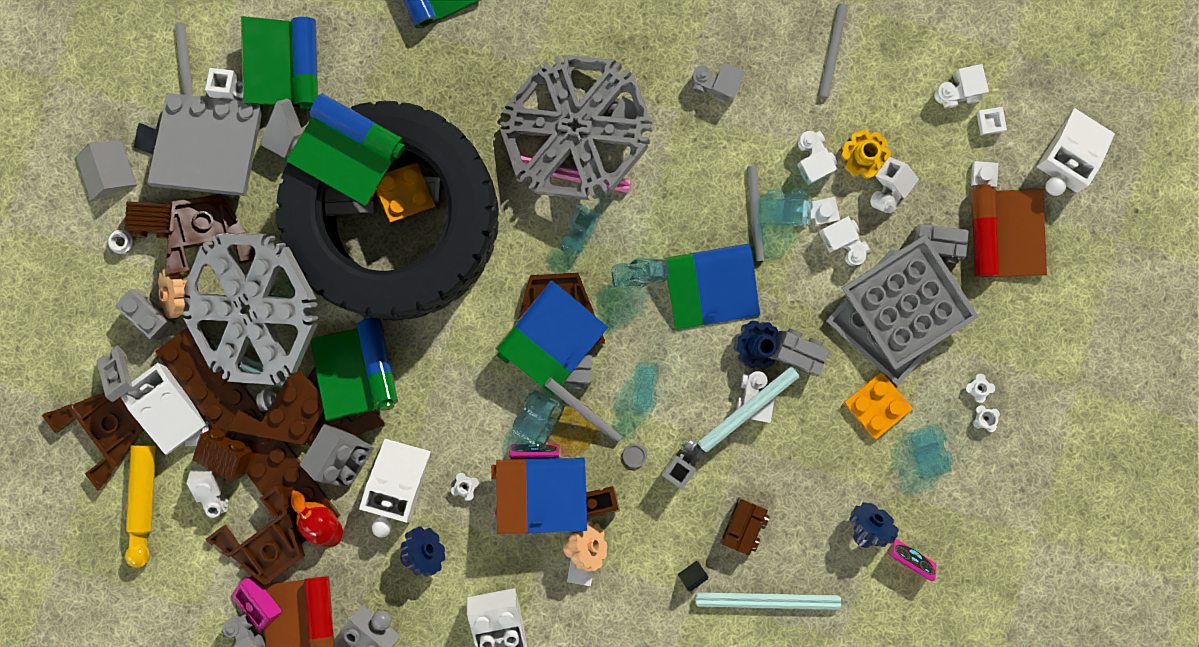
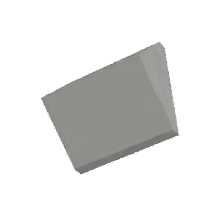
(105, 169)

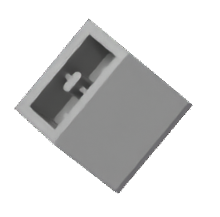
(336, 456)

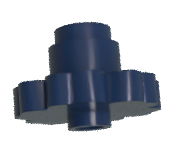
(756, 344)
(872, 526)
(422, 552)

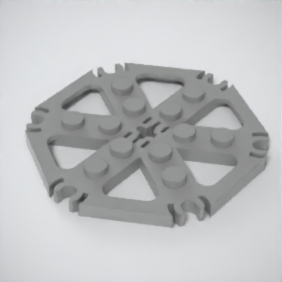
(570, 110)
(264, 310)

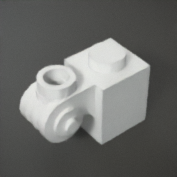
(224, 84)
(969, 86)
(820, 161)
(897, 183)
(845, 235)
(752, 383)
(207, 489)

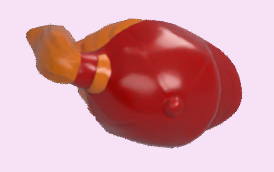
(316, 522)

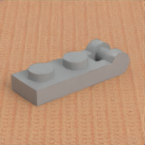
(114, 374)

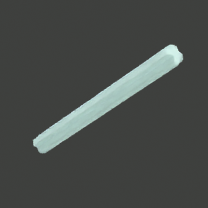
(785, 601)

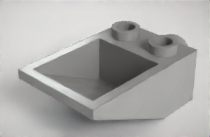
(367, 630)

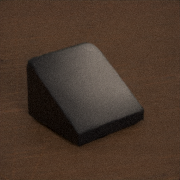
(145, 138)
(693, 576)

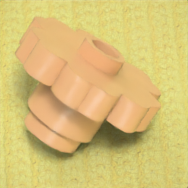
(171, 295)
(586, 547)

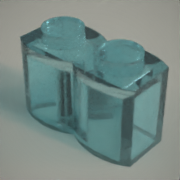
(785, 209)
(639, 273)
(645, 379)
(538, 418)
(929, 451)

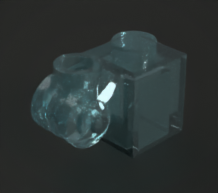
(582, 226)

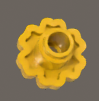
(857, 161)

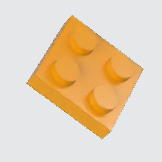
(404, 194)
(878, 405)

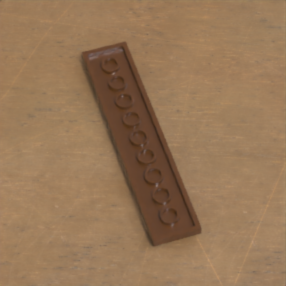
(219, 401)

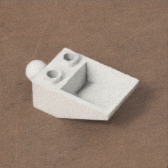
(1075, 153)
(397, 479)

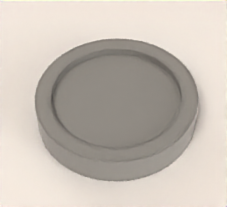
(634, 455)

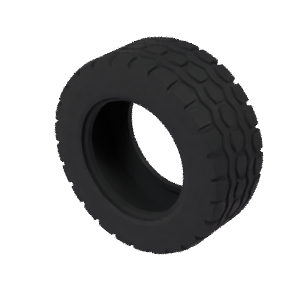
(439, 275)

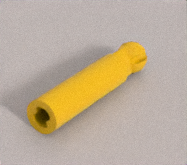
(140, 503)

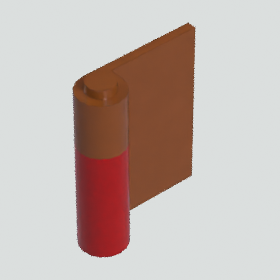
(1008, 232)
(304, 616)

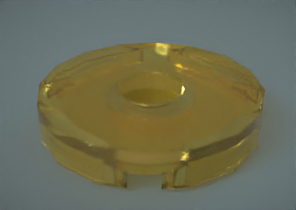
(570, 440)

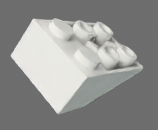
(163, 408)
(496, 619)

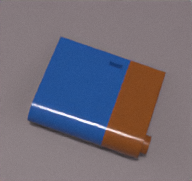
(540, 495)

